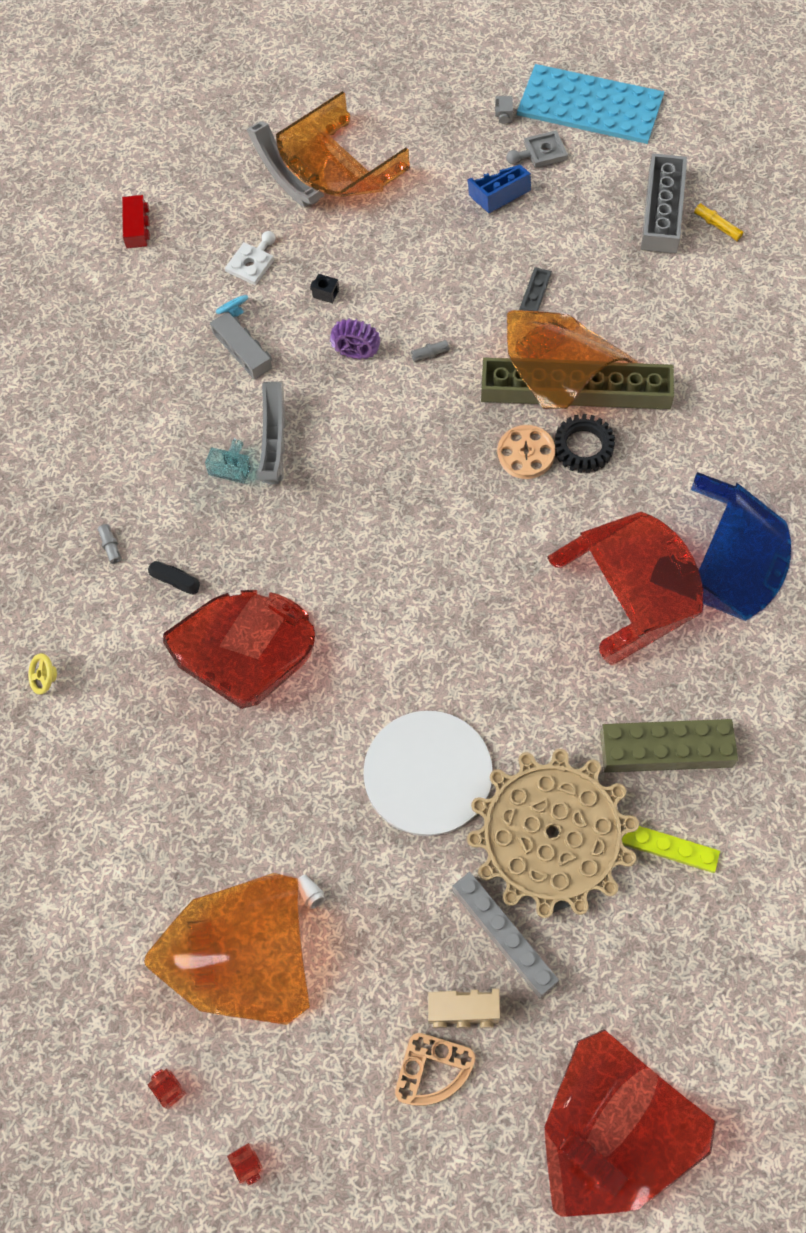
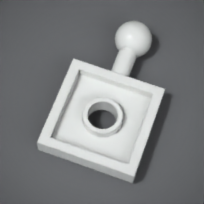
(248, 253)

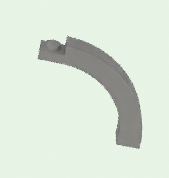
(268, 151)

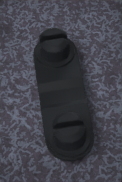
(174, 577)

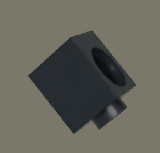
(324, 288)

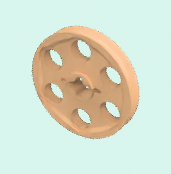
(534, 454)

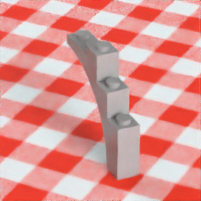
(272, 451)

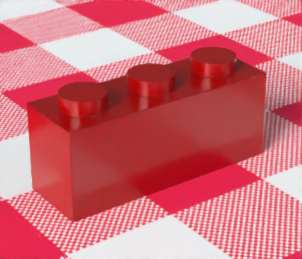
(135, 221)

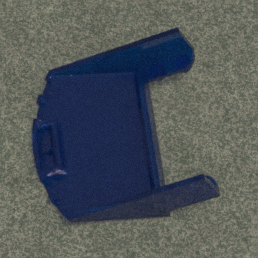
(746, 553)

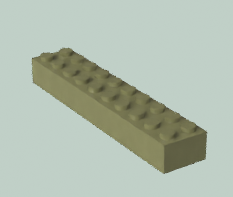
(613, 386)

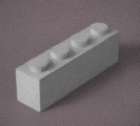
(241, 345)

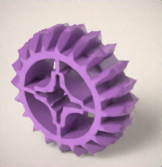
(355, 339)

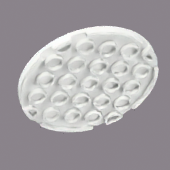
(427, 772)

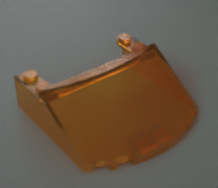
(326, 165)

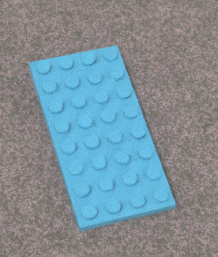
(591, 103)

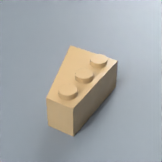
(464, 1008)

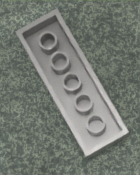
(664, 203)

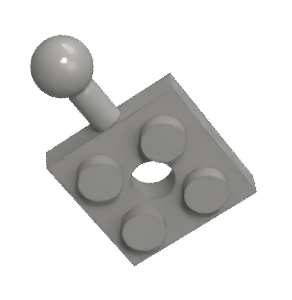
(539, 156)

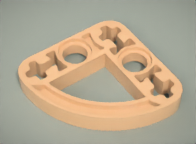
(420, 1057)

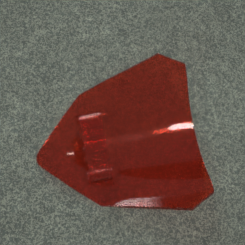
(618, 1132)

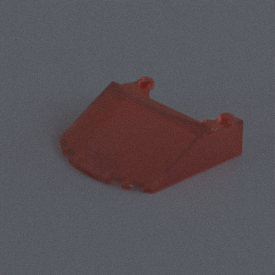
(648, 574)

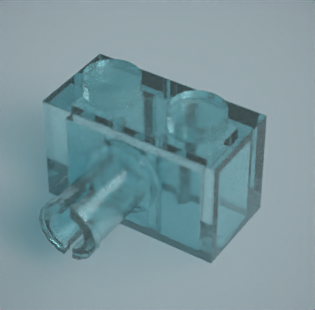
(228, 464)

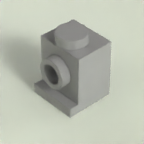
(504, 109)

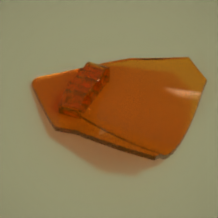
(557, 355)
(238, 952)

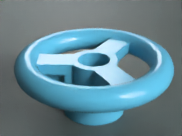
(233, 306)

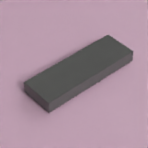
(535, 290)

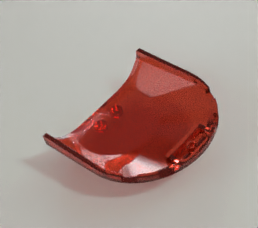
(242, 644)

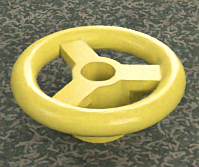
(45, 673)

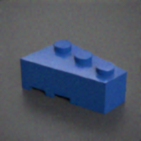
(501, 188)

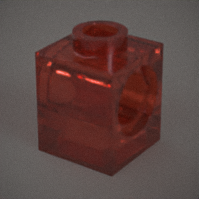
(166, 1088)
(246, 1164)

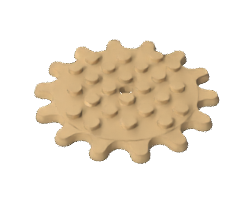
(558, 866)

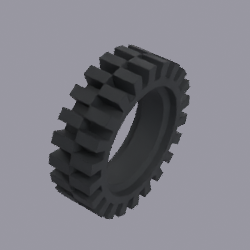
(584, 463)

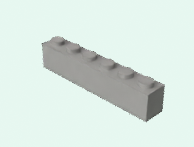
(505, 935)

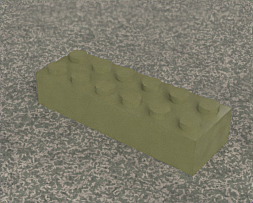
(668, 745)

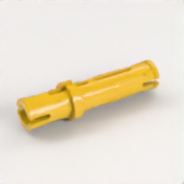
(713, 218)

